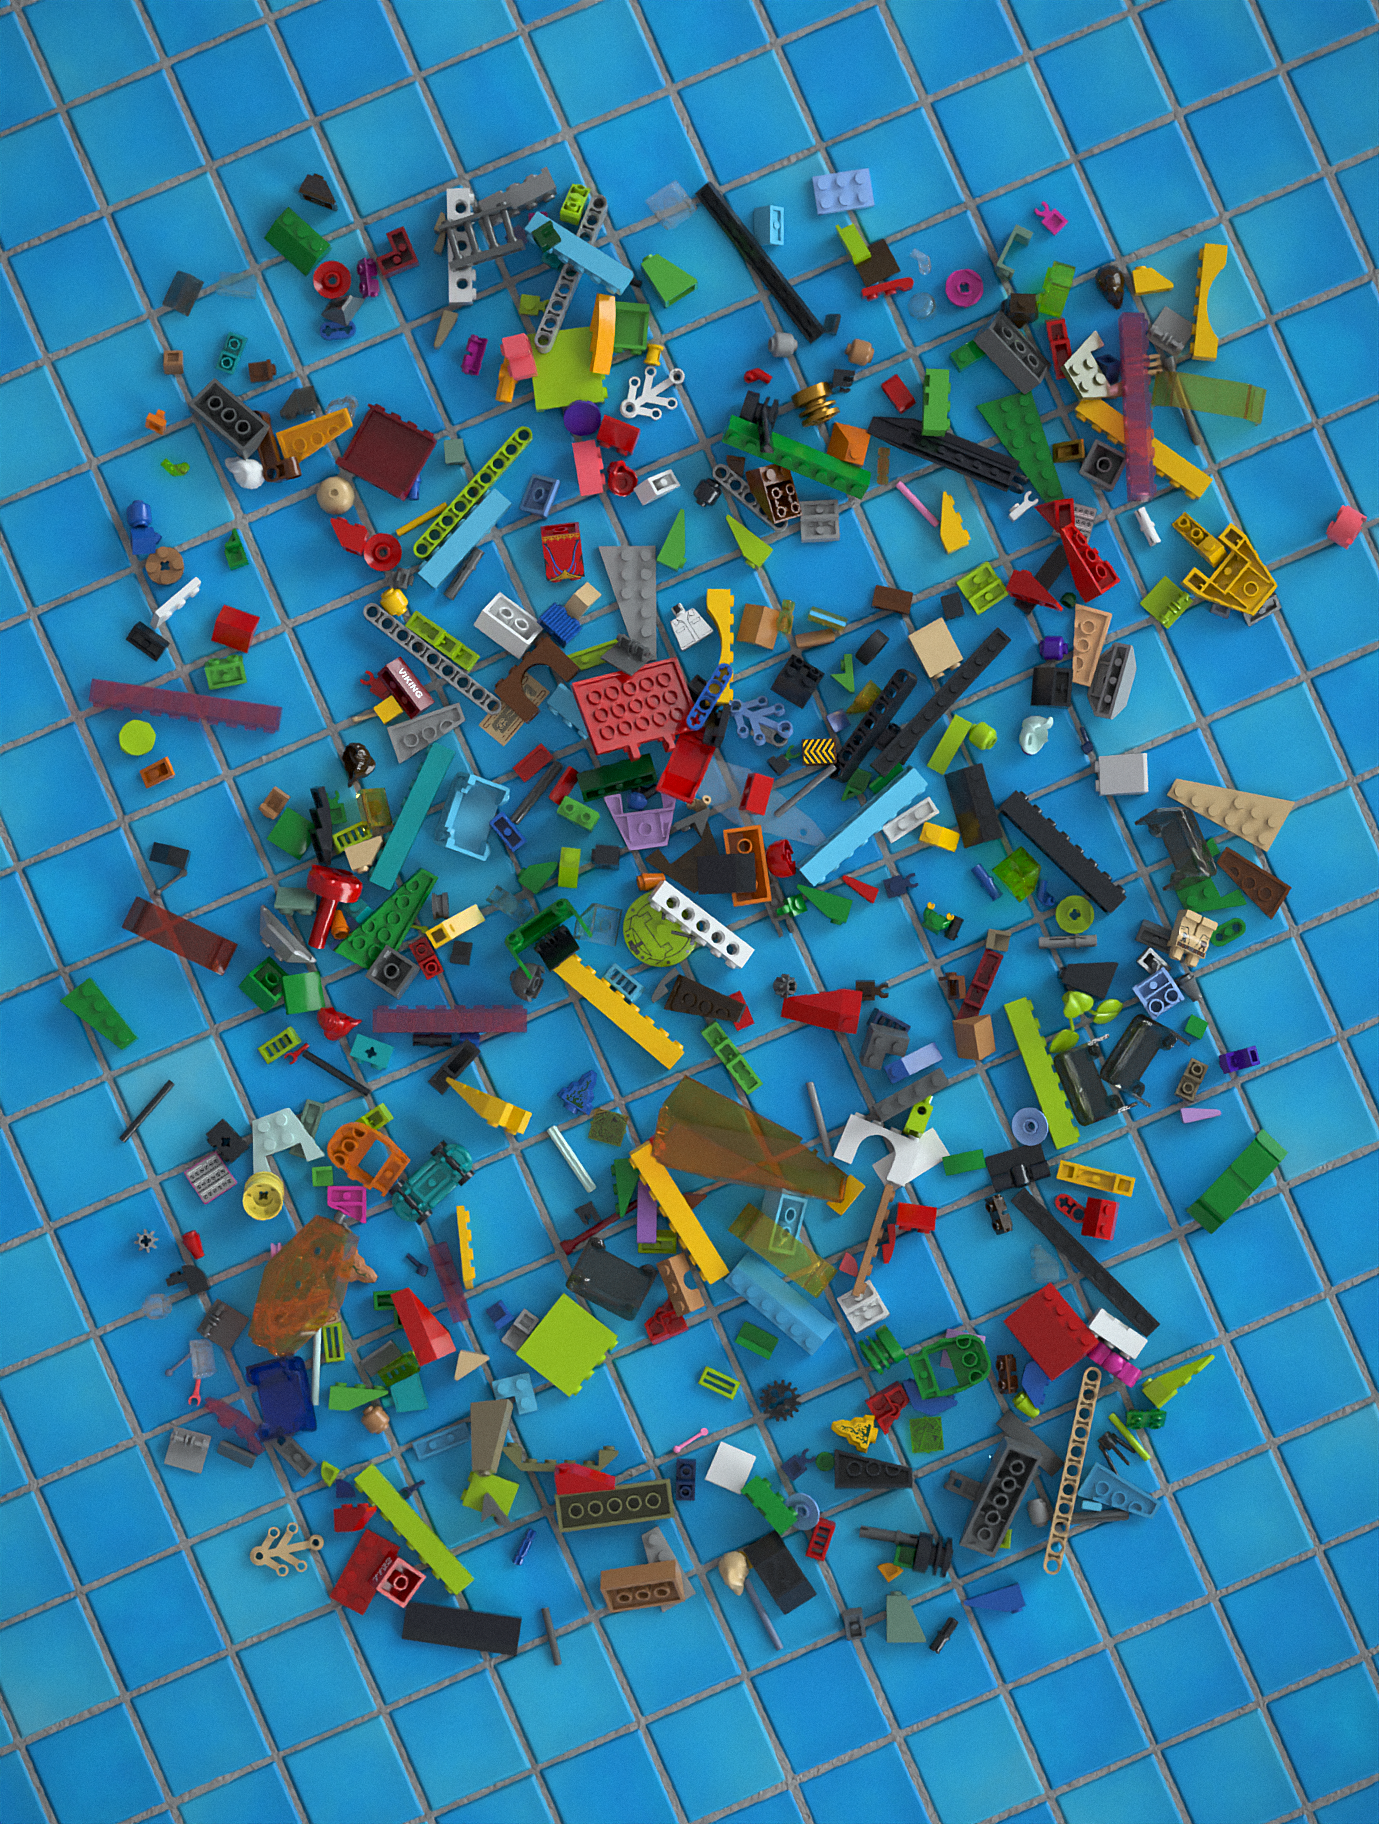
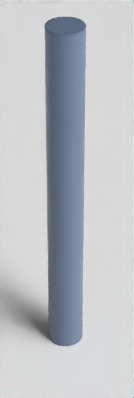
(762, 1613)

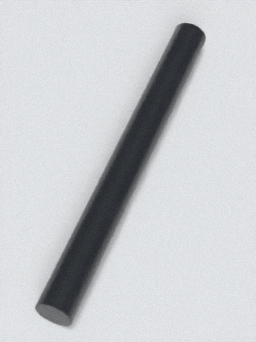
(335, 1072)
(147, 1110)

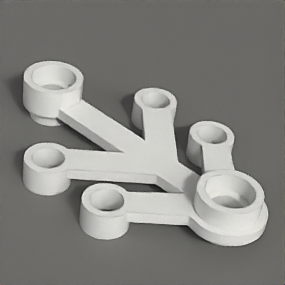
(649, 395)

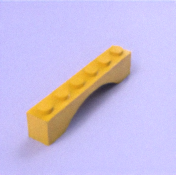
(1205, 341)
(718, 608)

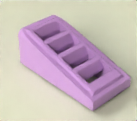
(1192, 1114)

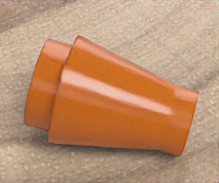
(647, 881)
(339, 926)

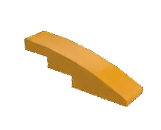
(603, 333)

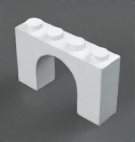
(905, 1148)

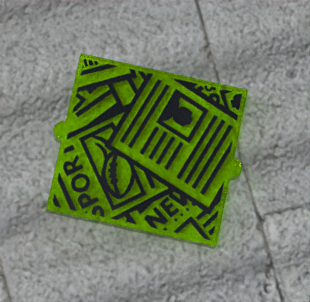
(926, 1434)

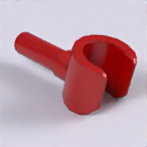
(295, 1054)

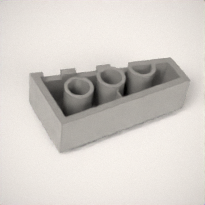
(522, 196)

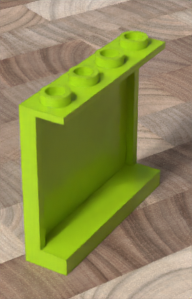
(565, 371)
(567, 1345)

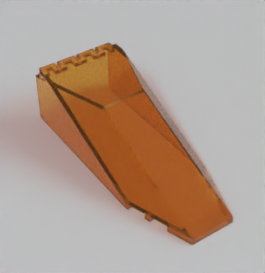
(731, 1144)

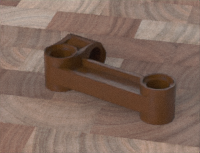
(270, 458)

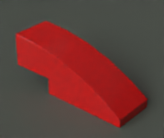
(1058, 343)

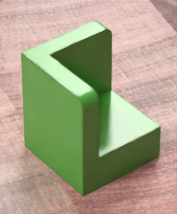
(322, 1176)

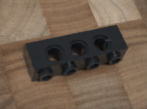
(606, 857)

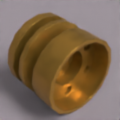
(815, 404)

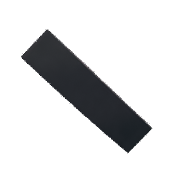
(322, 832)

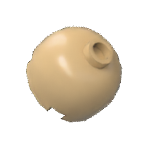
(335, 495)

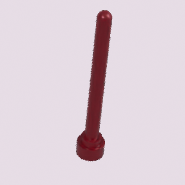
(569, 1245)

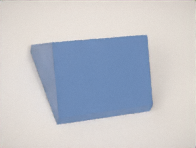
(540, 495)

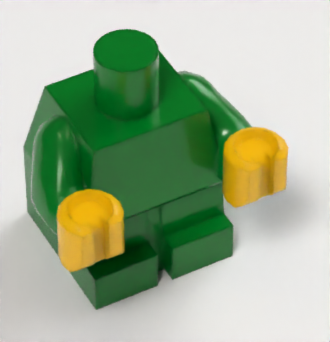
(933, 921)

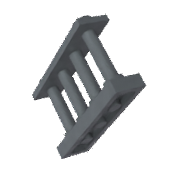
(495, 250)

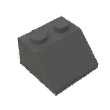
(1103, 466)
(393, 972)

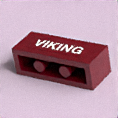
(405, 687)

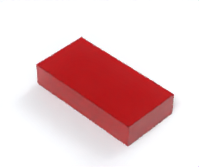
(533, 763)

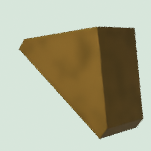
(1068, 451)

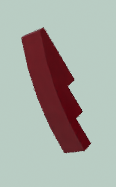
(980, 984)

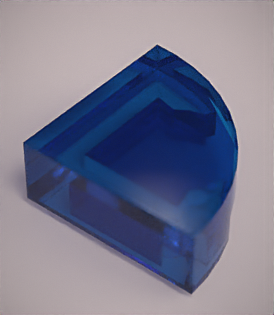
(344, 1489)

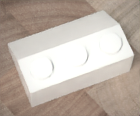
(508, 625)

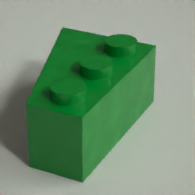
(770, 1504)

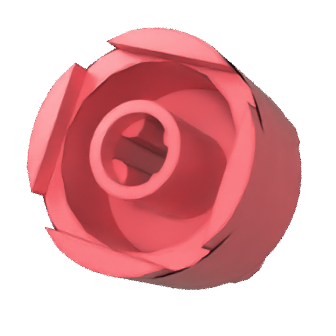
(1346, 526)

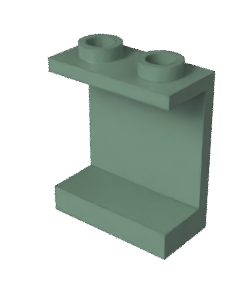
(1018, 234)

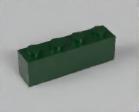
(616, 778)

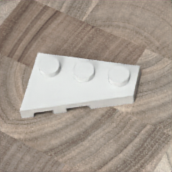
(175, 602)

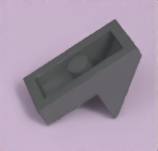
(699, 819)
(1151, 961)
(491, 1507)
(854, 1623)

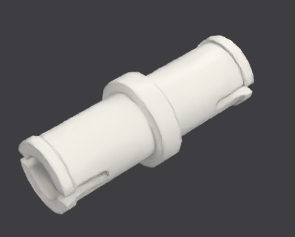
(1147, 526)

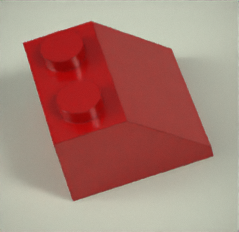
(618, 435)
(1100, 1218)

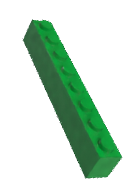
(798, 458)

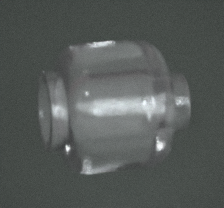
(157, 1306)

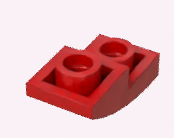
(426, 957)

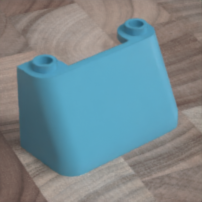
(467, 815)

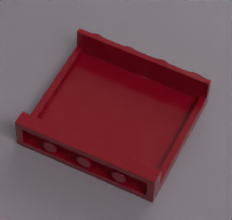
(387, 452)

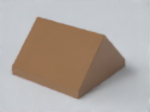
(758, 626)
(974, 1037)

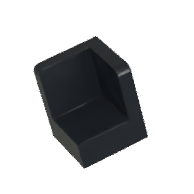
(952, 606)
(461, 953)

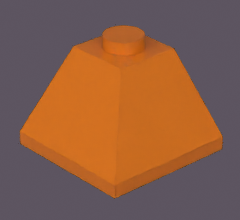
(849, 444)

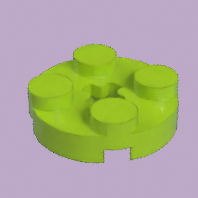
(1066, 922)

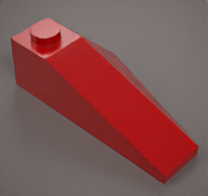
(1089, 571)

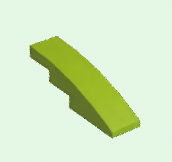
(442, 641)

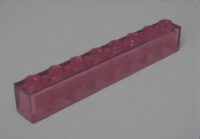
(449, 1020)

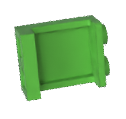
(631, 327)
(578, 814)

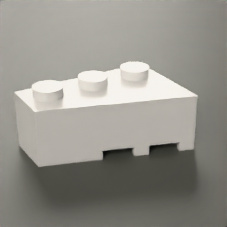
(1116, 1334)

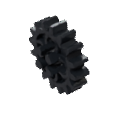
(791, 1402)

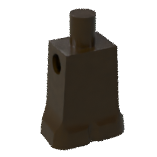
(1021, 308)

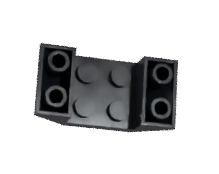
(779, 1572)

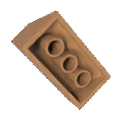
(642, 1586)

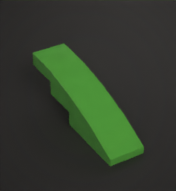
(731, 1057)

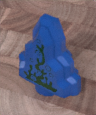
(579, 1094)

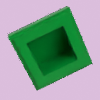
(1195, 1027)

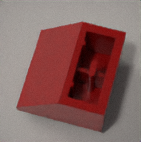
(351, 537)
(916, 1217)

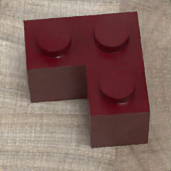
(402, 256)

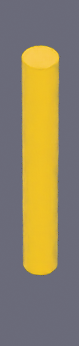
(421, 519)

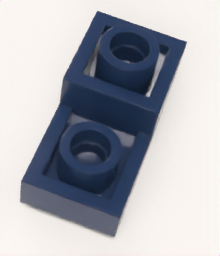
(685, 1479)

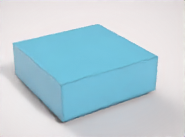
(1091, 1505)

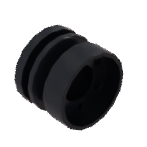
(752, 408)
(932, 1554)

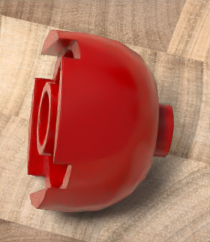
(779, 859)

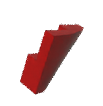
(665, 1323)
(887, 1405)

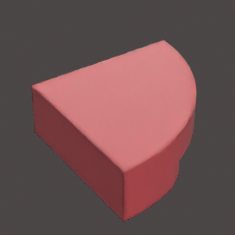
(849, 1265)

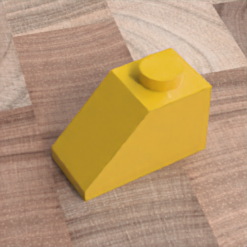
(1149, 281)
(939, 836)

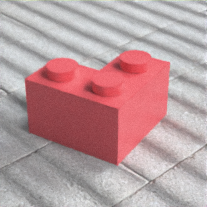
(520, 356)
(588, 467)

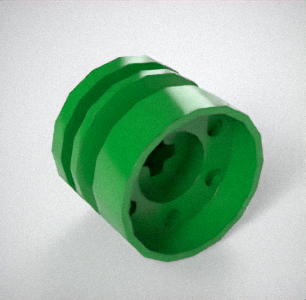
(882, 1349)

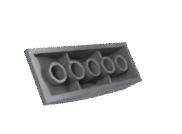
(1000, 1495)

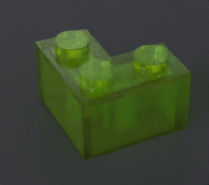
(1057, 287)

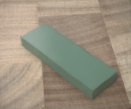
(310, 1120)

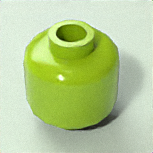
(982, 736)

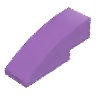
(646, 1215)

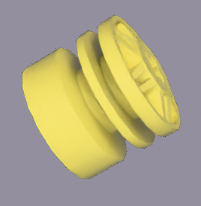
(263, 1205)

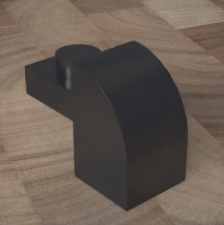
(195, 1277)

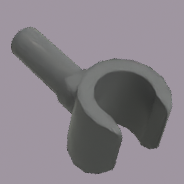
(339, 1217)

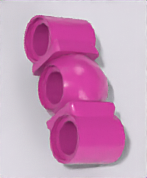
(1115, 1364)

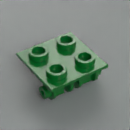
(1136, 1420)

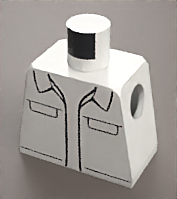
(689, 627)

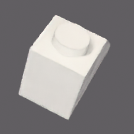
(656, 486)

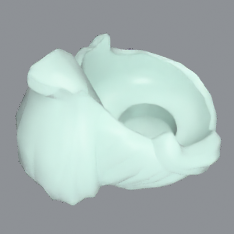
(1034, 733)

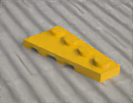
(466, 1252)

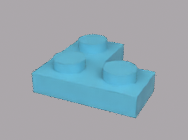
(517, 1386)

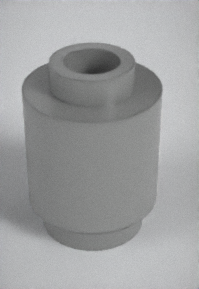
(1038, 1512)

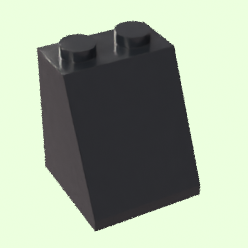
(1089, 978)

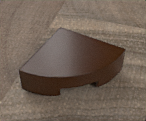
(736, 464)

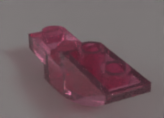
(232, 1416)

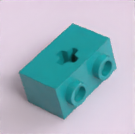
(360, 1048)

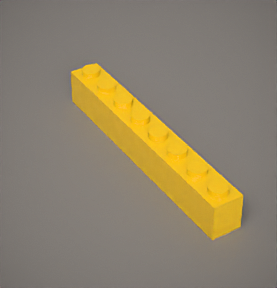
(1167, 462)
(618, 1011)
(679, 1213)

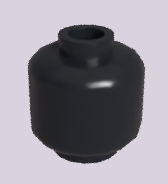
(707, 492)

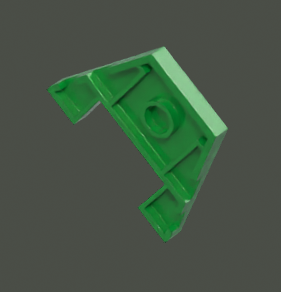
(1205, 896)

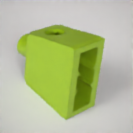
(916, 1123)

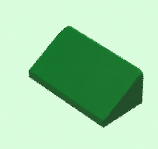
(880, 782)

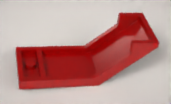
(686, 767)

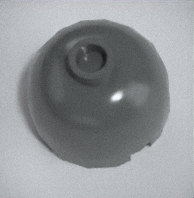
(525, 987)

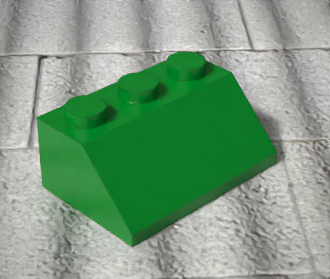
(297, 241)

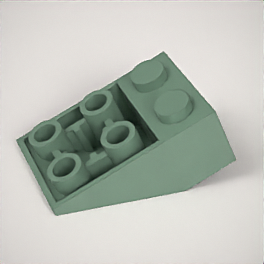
(296, 900)

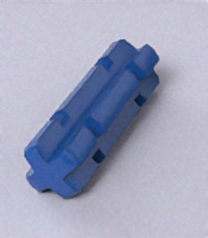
(524, 1547)

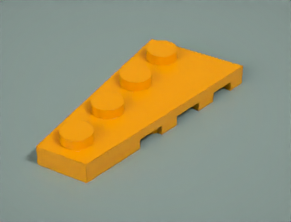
(312, 435)

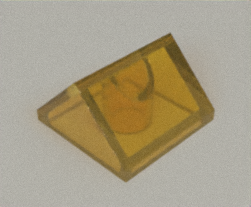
(373, 808)

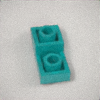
(231, 353)

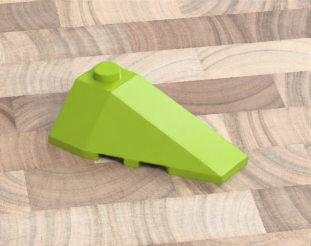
(1164, 1386)

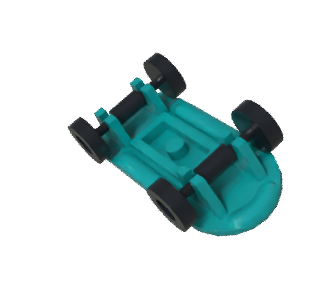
(431, 1182)

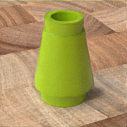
(1025, 1405)

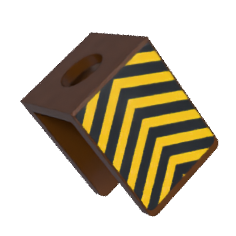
(818, 752)

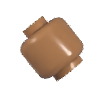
(859, 352)
(375, 1419)

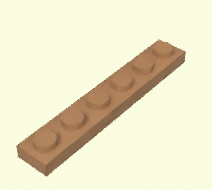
(871, 1249)

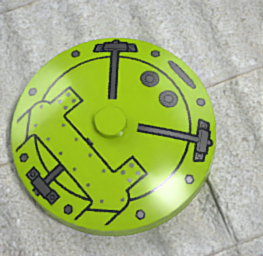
(653, 936)

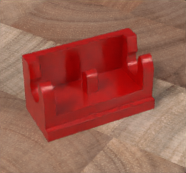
(756, 794)

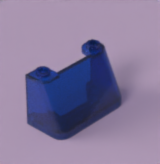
(283, 1397)

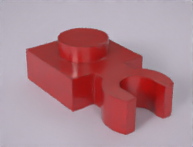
(378, 687)

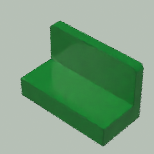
(756, 1340)

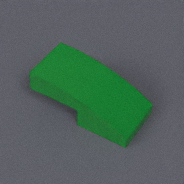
(964, 1162)

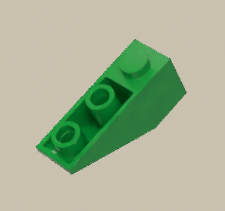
(626, 1181)

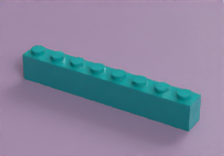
(412, 816)

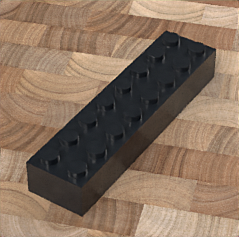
(1062, 852)

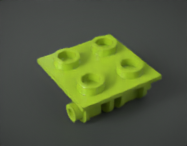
(1166, 602)

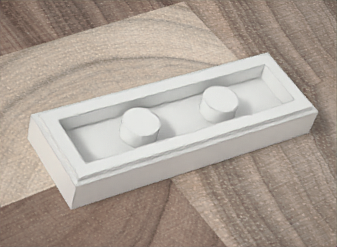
(910, 820)

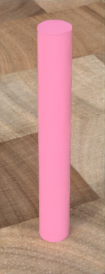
(918, 505)

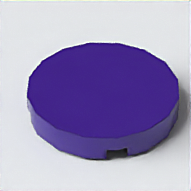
(582, 417)

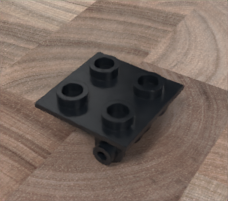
(558, 948)

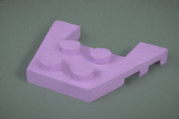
(643, 828)

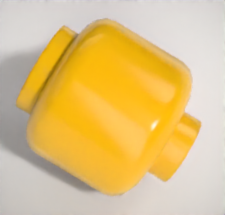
(394, 601)

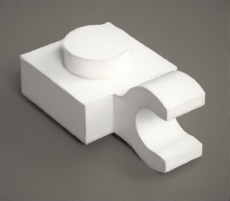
(1017, 510)

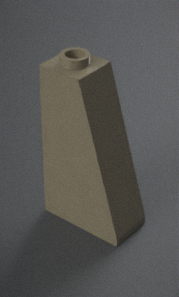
(488, 1434)

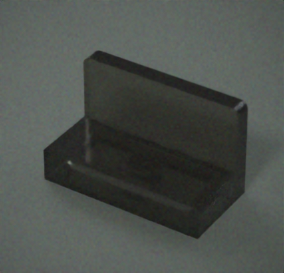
(183, 293)

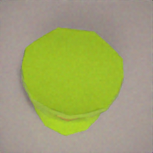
(137, 738)

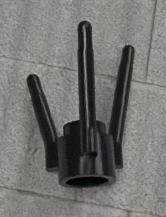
(1108, 1442)

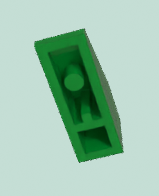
(966, 355)
(830, 905)

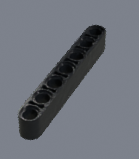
(880, 721)

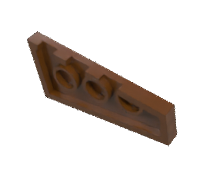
(1254, 881)

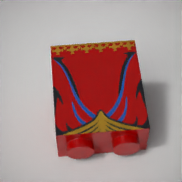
(562, 552)

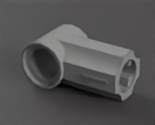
(769, 736)

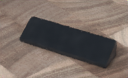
(1046, 576)

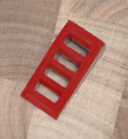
(866, 891)
(824, 1523)

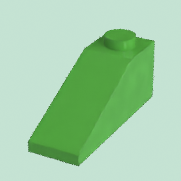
(673, 550)

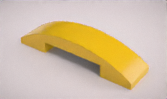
(1095, 1178)

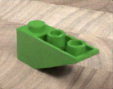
(347, 1398)

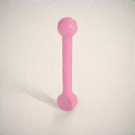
(704, 1431)

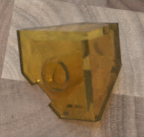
(864, 699)

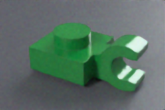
(793, 906)

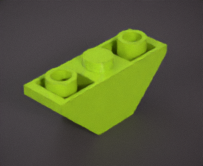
(574, 204)

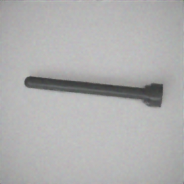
(1170, 366)

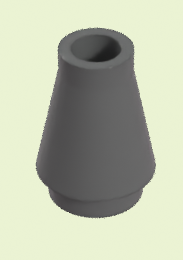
(1189, 986)

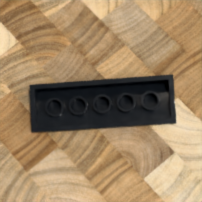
(462, 1627)

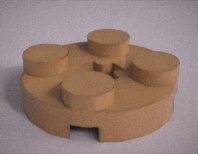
(169, 576)

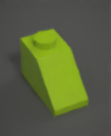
(569, 867)

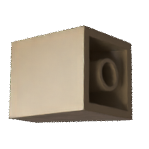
(935, 649)

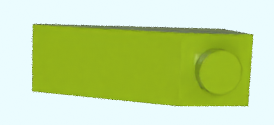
(751, 547)

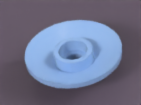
(1022, 1129)
(808, 1518)

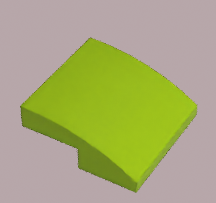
(982, 587)

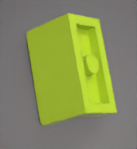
(853, 243)

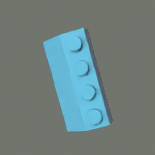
(564, 703)

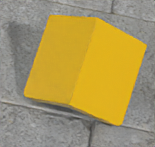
(388, 710)

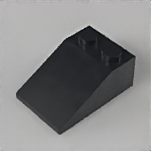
(726, 874)

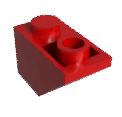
(352, 1518)

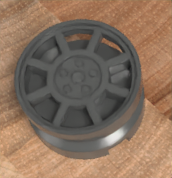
(440, 906)

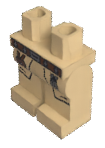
(1190, 937)

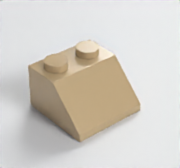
(363, 854)

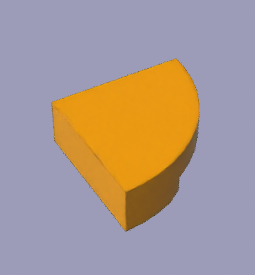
(889, 1570)

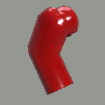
(757, 374)

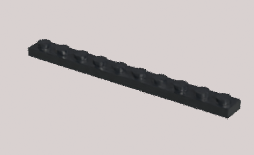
(760, 262)
(940, 702)
(1085, 1262)

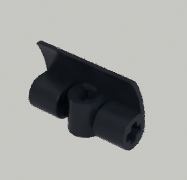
(1017, 1167)

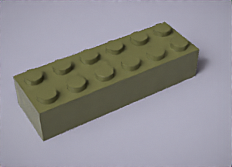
(624, 1505)

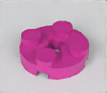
(964, 277)

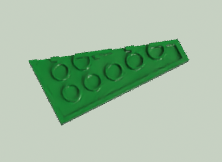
(1022, 435)
(388, 922)

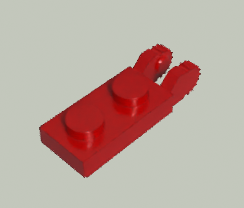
(887, 288)

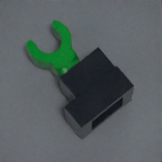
(781, 763)

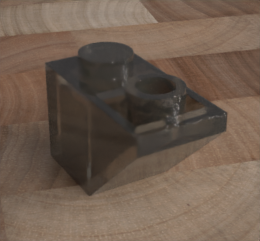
(300, 402)

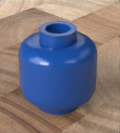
(139, 514)

